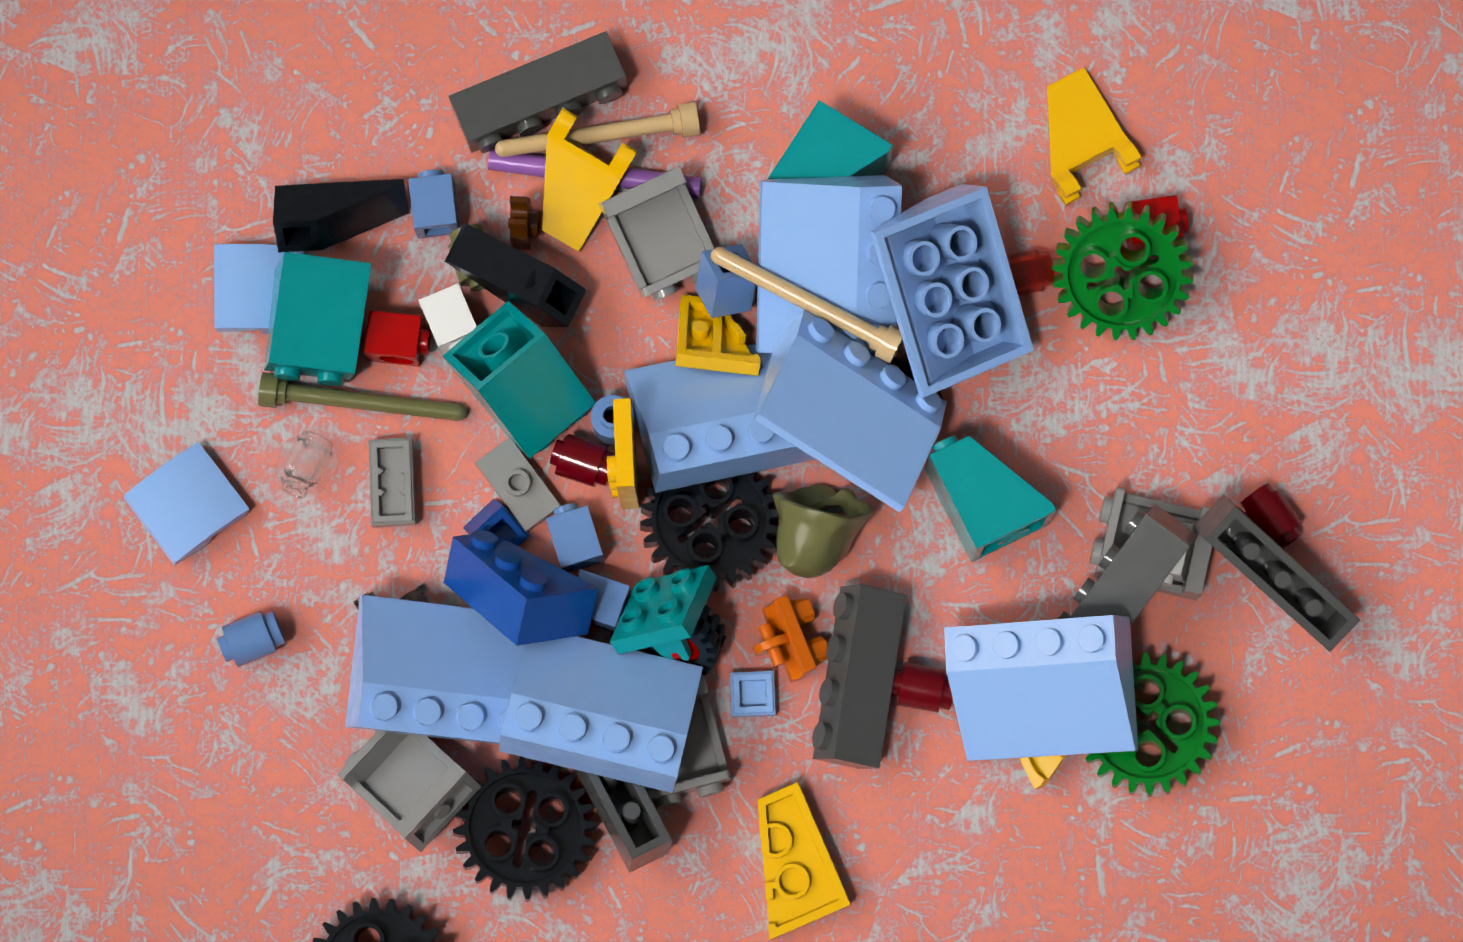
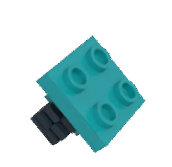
(671, 619)

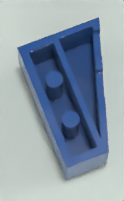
(518, 590)

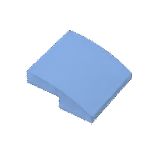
(244, 286)
(186, 503)

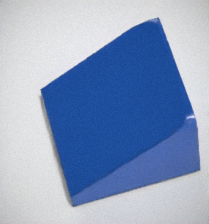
(498, 521)

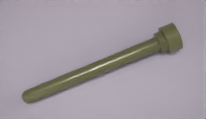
(278, 391)

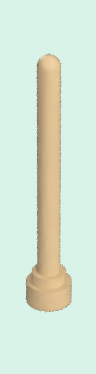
(681, 121)
(882, 339)

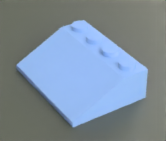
(822, 242)
(951, 288)
(849, 409)
(703, 424)
(430, 671)
(1043, 687)
(601, 710)

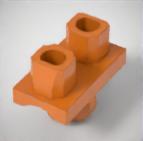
(785, 639)

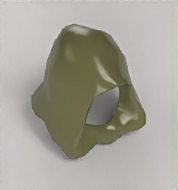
(816, 540)

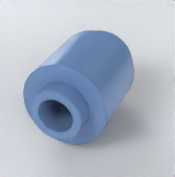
(603, 430)
(251, 638)

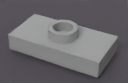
(392, 482)
(517, 484)

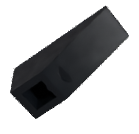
(328, 213)
(516, 277)

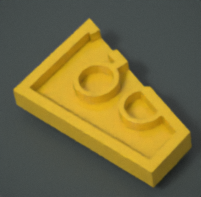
(622, 467)
(797, 864)

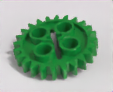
(1139, 303)
(1175, 696)

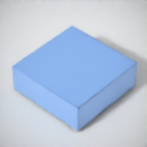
(752, 694)

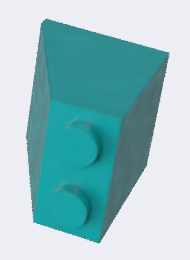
(833, 148)
(316, 318)
(520, 379)
(984, 497)

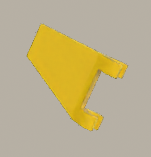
(1082, 133)
(577, 183)

